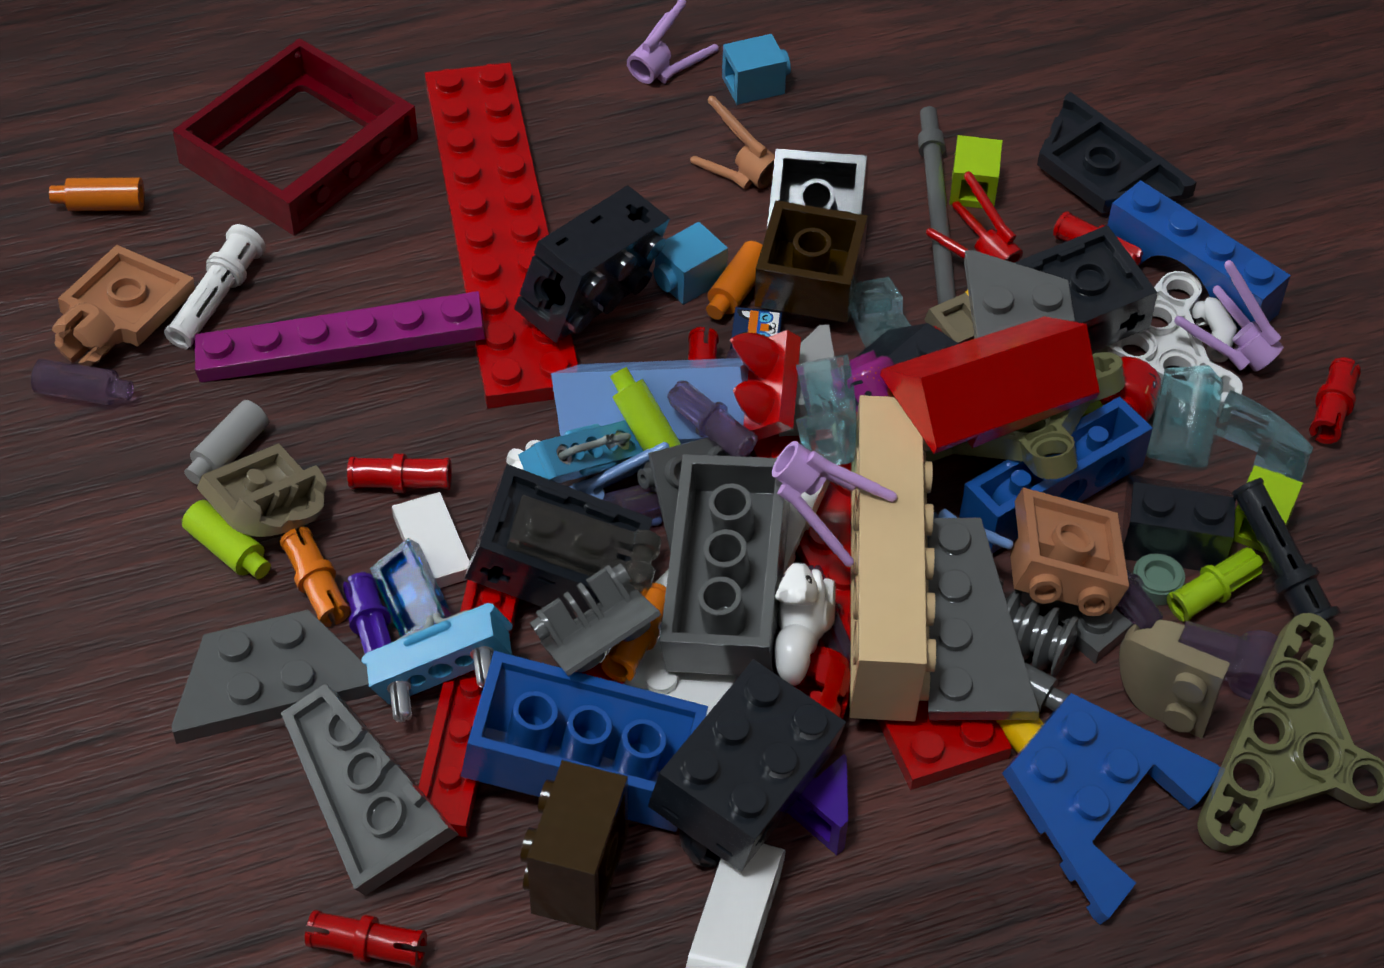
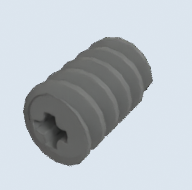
(1041, 635)

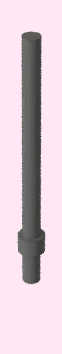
(932, 147)

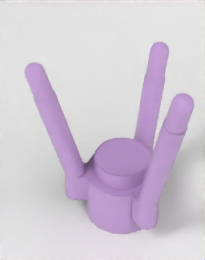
(653, 55)
(1255, 343)
(806, 472)

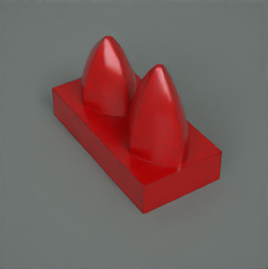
(771, 387)

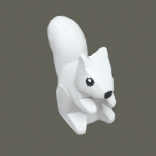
(803, 616)

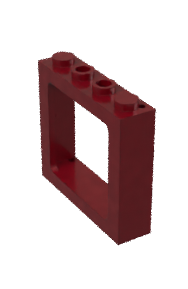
(300, 67)

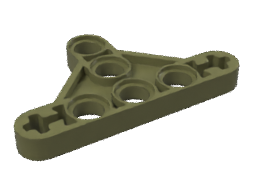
(1052, 434)
(1281, 766)

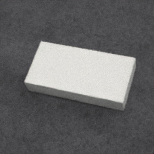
(431, 526)

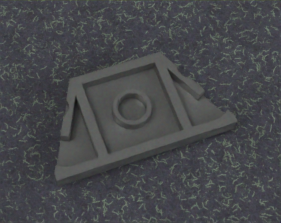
(1012, 294)
(260, 671)

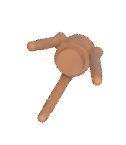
(754, 159)

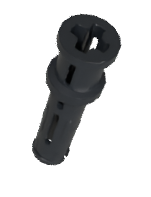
(1295, 577)

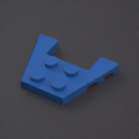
(1078, 777)

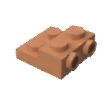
(1068, 553)

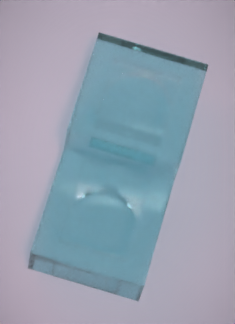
(877, 308)
(830, 408)
(1259, 429)

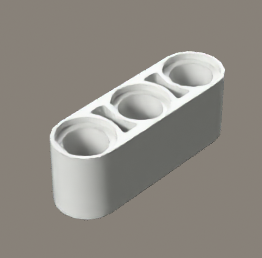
(737, 912)

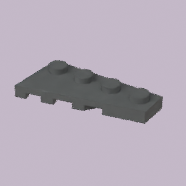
(977, 649)

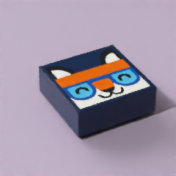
(756, 321)

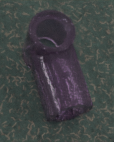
(1244, 653)

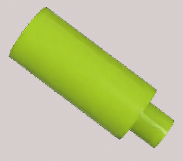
(642, 411)
(235, 549)

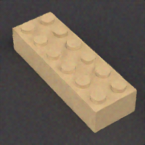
(890, 567)

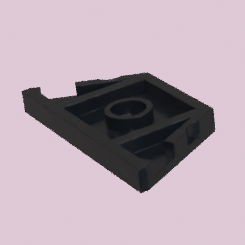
(1104, 160)

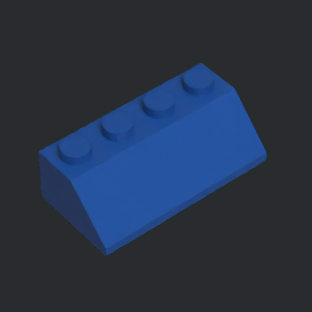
(540, 715)

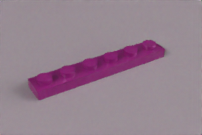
(339, 336)

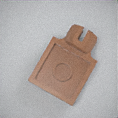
(117, 303)

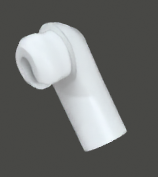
(1214, 314)

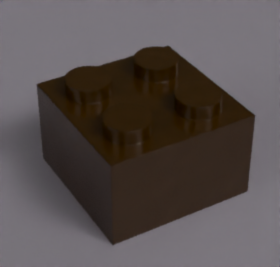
(810, 261)
(576, 844)

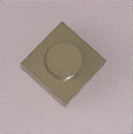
(953, 318)

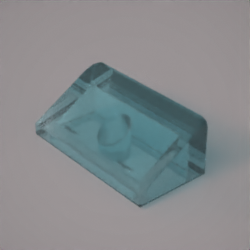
(1186, 416)

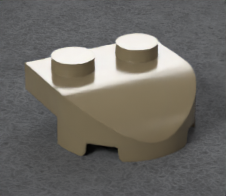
(265, 493)
(1170, 677)

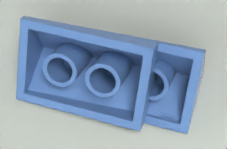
(586, 391)

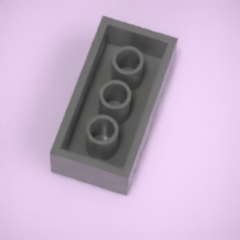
(724, 566)

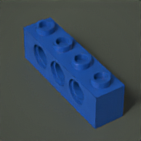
(1107, 446)

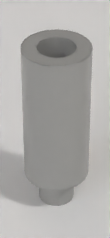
(227, 440)

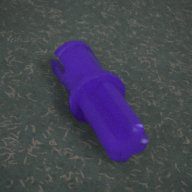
(368, 615)

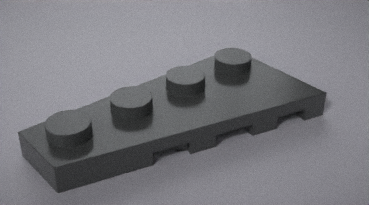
(365, 795)

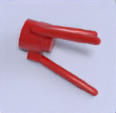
(991, 242)

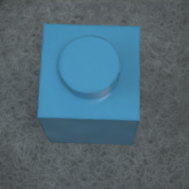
(755, 68)
(690, 263)

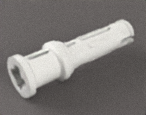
(224, 271)

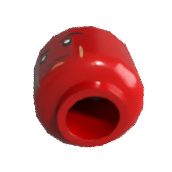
(1141, 387)

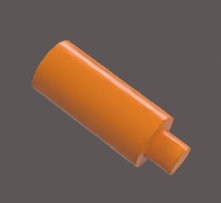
(99, 194)
(734, 282)

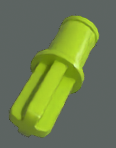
(1214, 584)

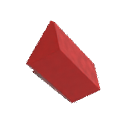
(996, 382)

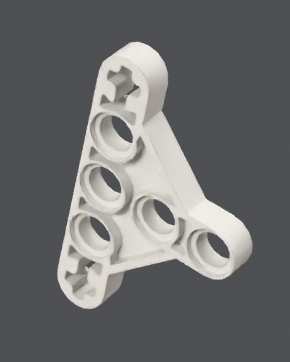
(1172, 343)

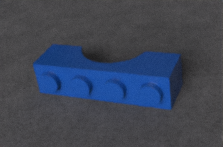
(1170, 230)

